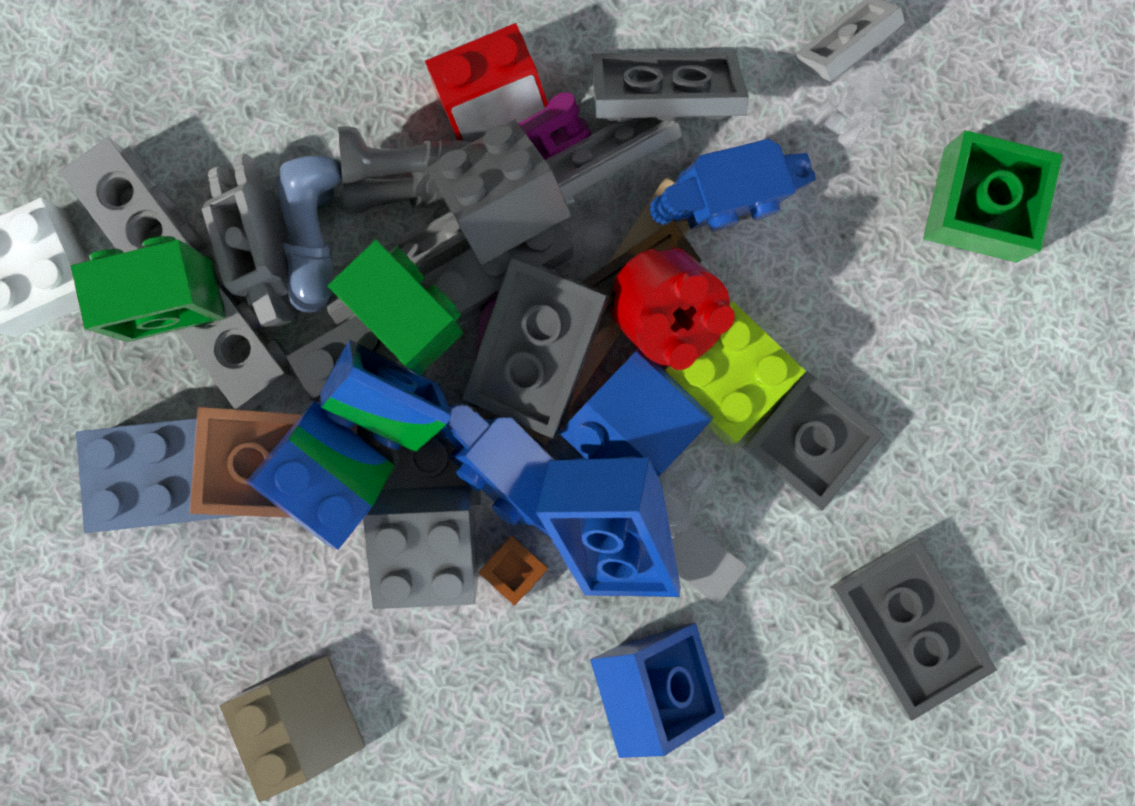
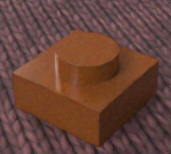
(513, 570)

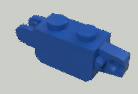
(732, 185)
(500, 461)

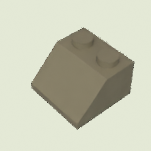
(292, 727)

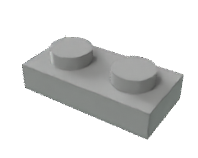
(850, 38)

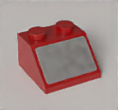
(487, 83)

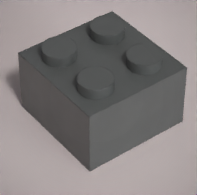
(499, 191)
(422, 547)

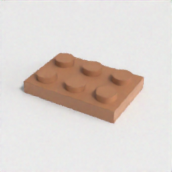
(227, 453)

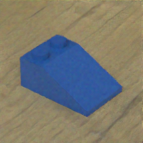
(610, 526)

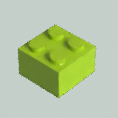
(739, 377)

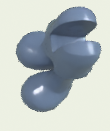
(302, 188)

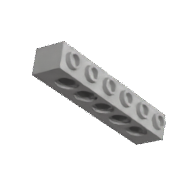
(98, 182)

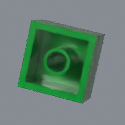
(993, 197)
(147, 290)
(389, 300)

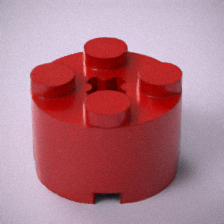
(670, 306)

